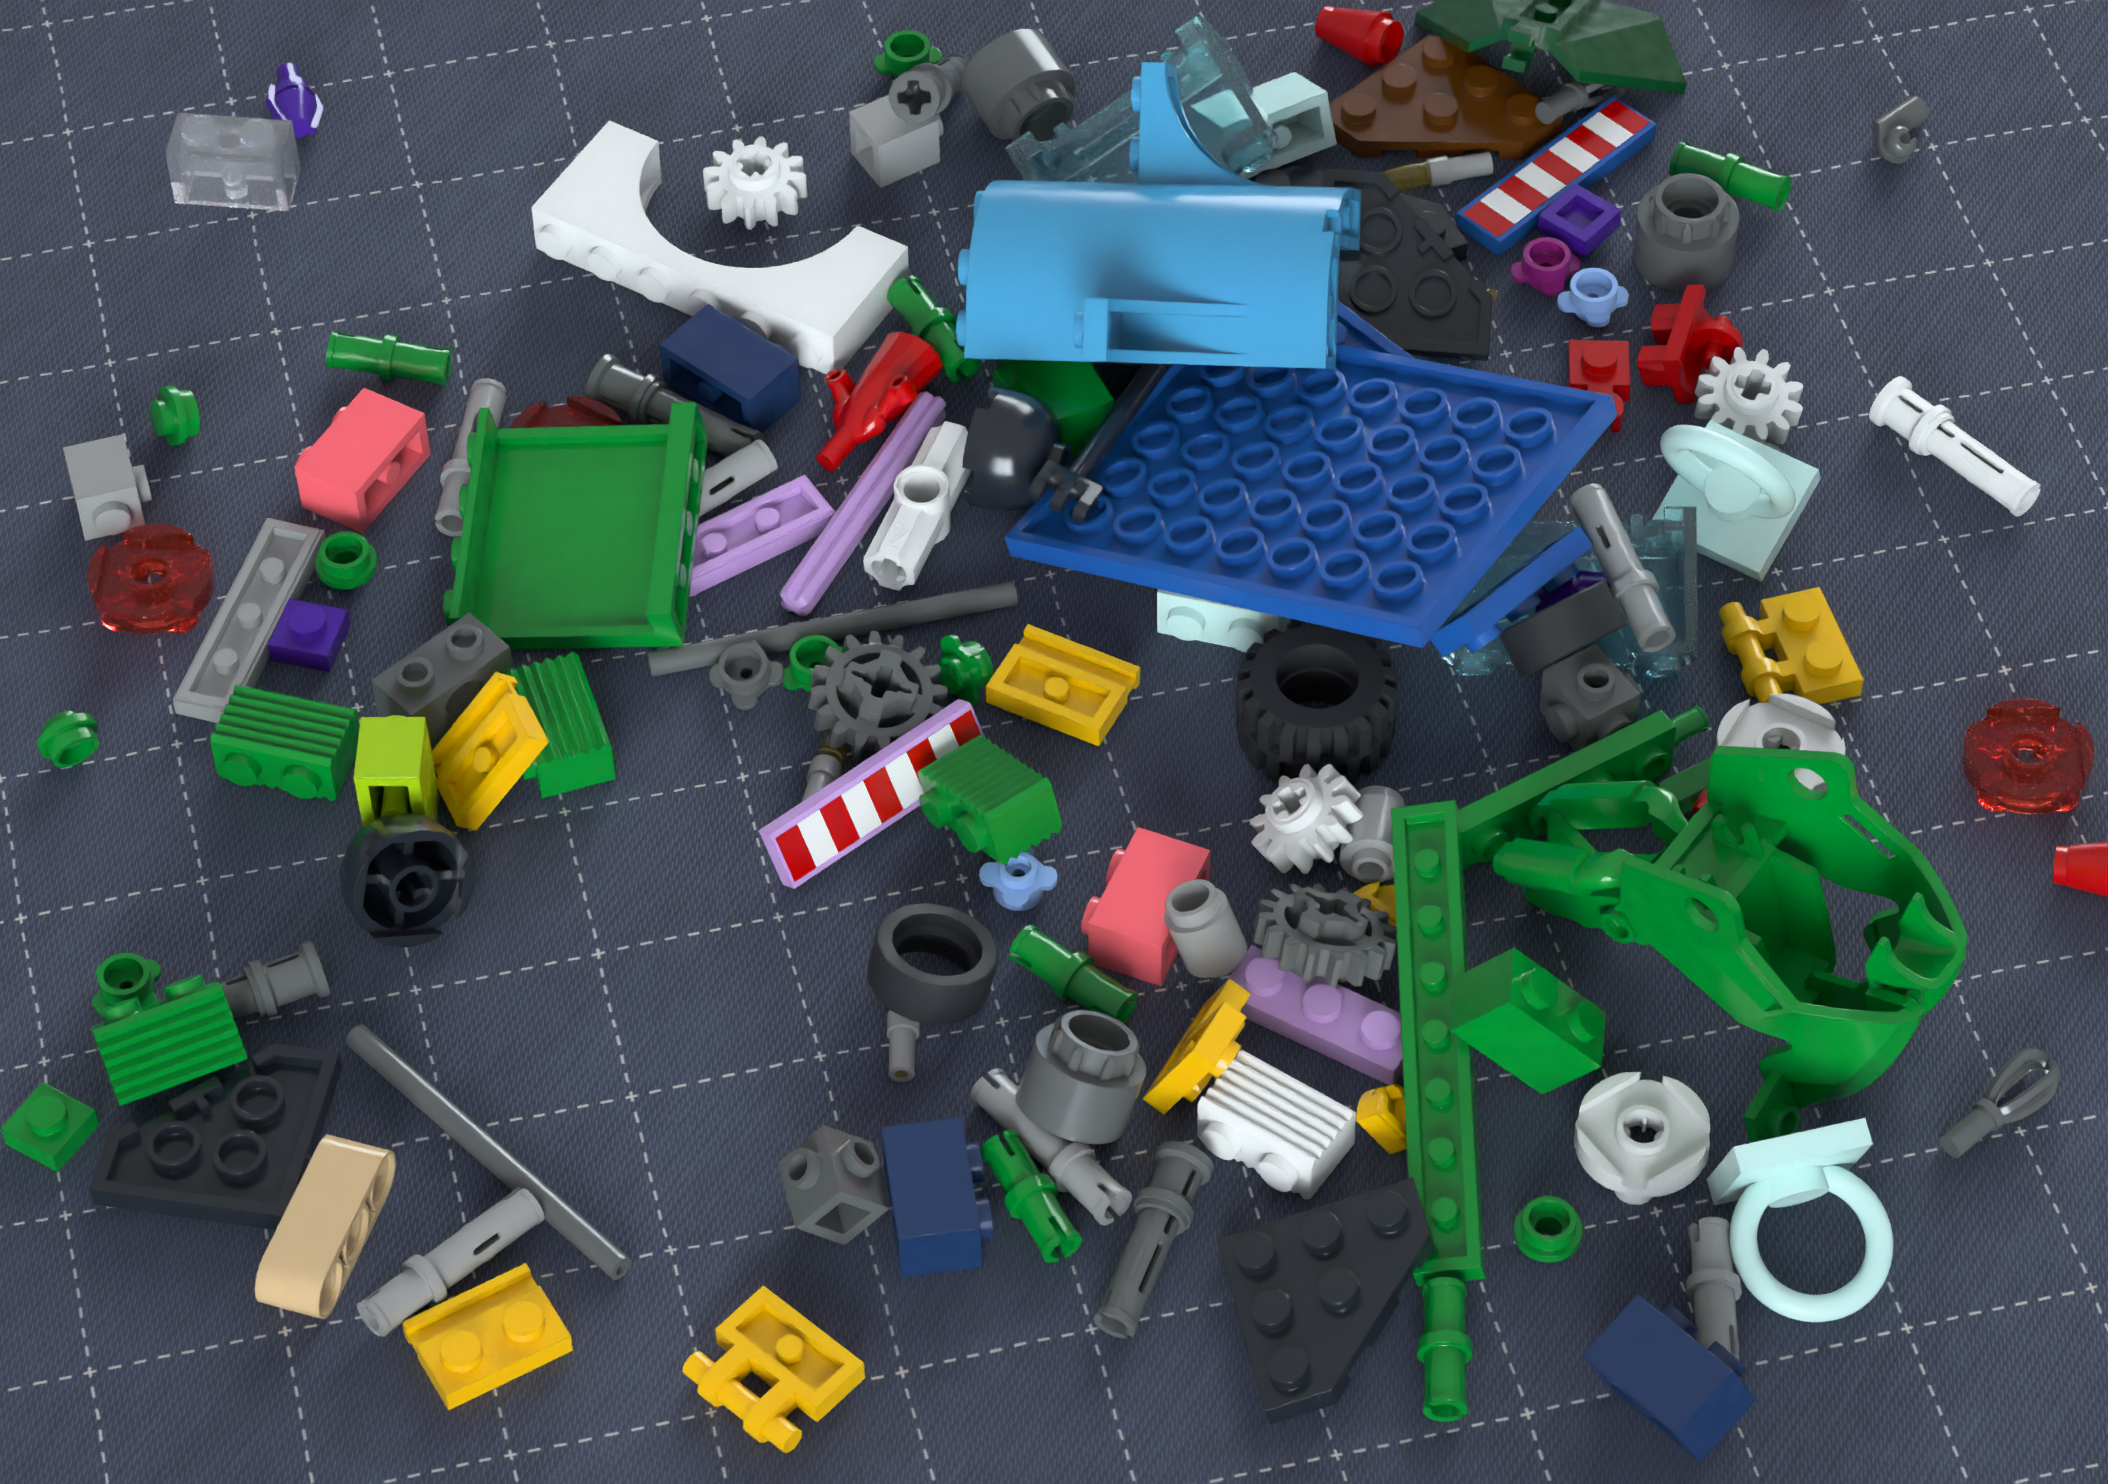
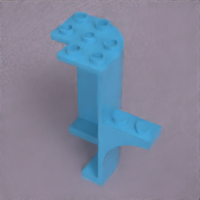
(1157, 268)

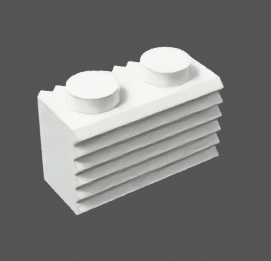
(1275, 1125)

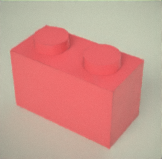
(362, 460)
(1128, 920)

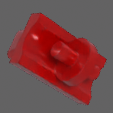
(1689, 344)

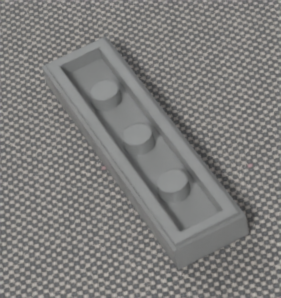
(240, 634)

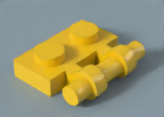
(1806, 641)
(785, 1352)

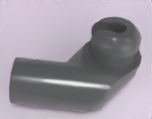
(1893, 130)

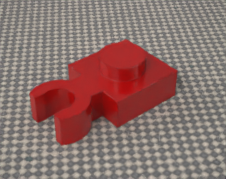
(1601, 369)

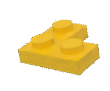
(1203, 1050)

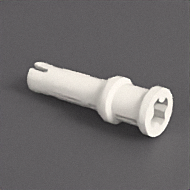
(1934, 432)

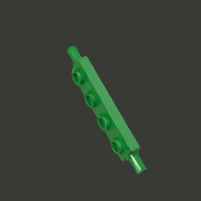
(1630, 754)

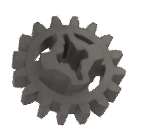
(873, 693)
(1325, 934)

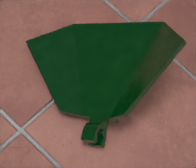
(1588, 37)

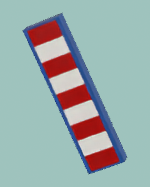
(1577, 156)

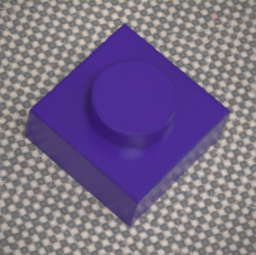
(1579, 220)
(309, 635)

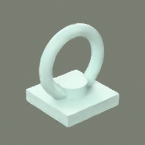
(1741, 493)
(1792, 1172)

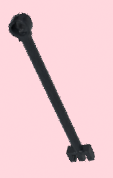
(1075, 482)

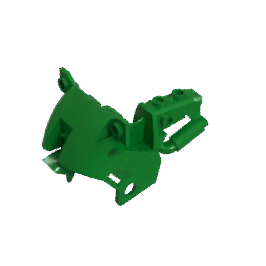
(1747, 915)

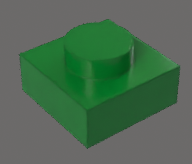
(1688, 784)
(49, 1126)

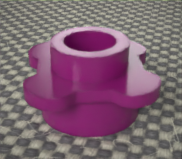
(1546, 265)

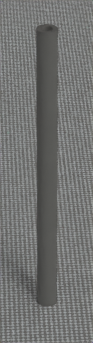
(839, 626)
(487, 1150)

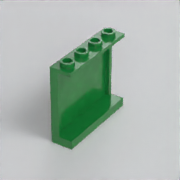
(580, 532)

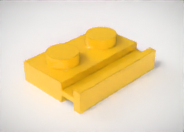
(1063, 685)
(486, 751)
(487, 1336)

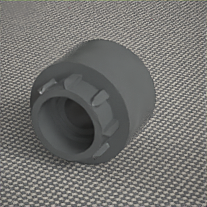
(1020, 86)
(1686, 233)
(1082, 1078)

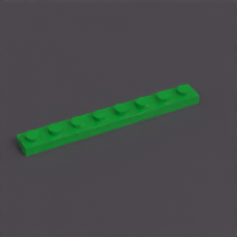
(1436, 1061)

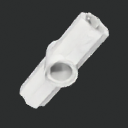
(920, 508)

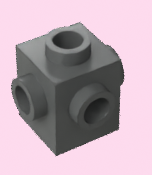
(1587, 698)
(834, 1185)

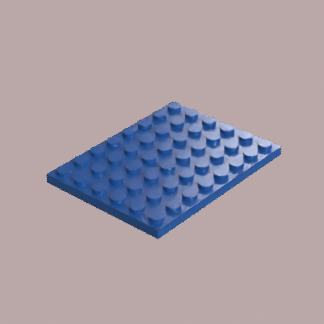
(1324, 491)

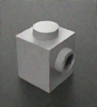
(889, 145)
(106, 486)

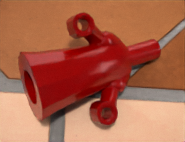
(880, 396)

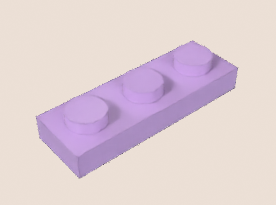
(1322, 1017)

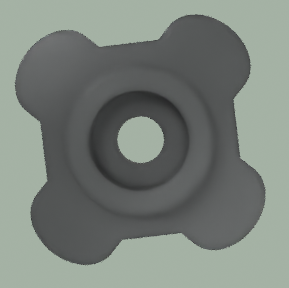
(740, 659)

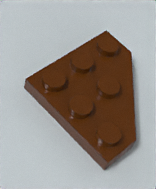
(1439, 105)

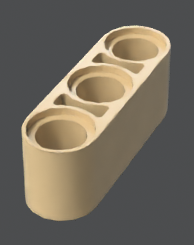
(325, 1226)

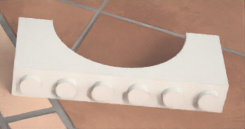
(811, 306)

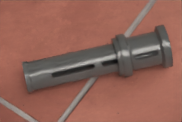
(927, 88)
(650, 401)
(276, 983)
(1161, 1214)

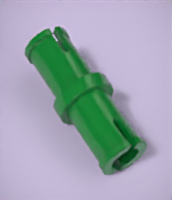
(1733, 175)
(933, 325)
(389, 358)
(1072, 974)
(1031, 1196)
(1444, 1349)

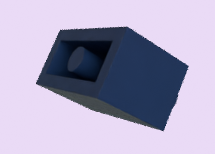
(731, 369)
(933, 1196)
(1670, 1376)

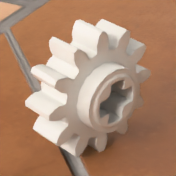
(755, 183)
(1749, 397)
(1306, 818)

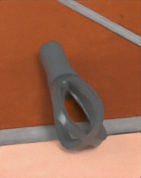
(1572, 98)
(1989, 1117)

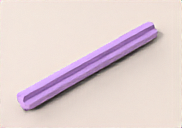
(861, 506)

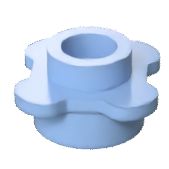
(1593, 296)
(1023, 891)

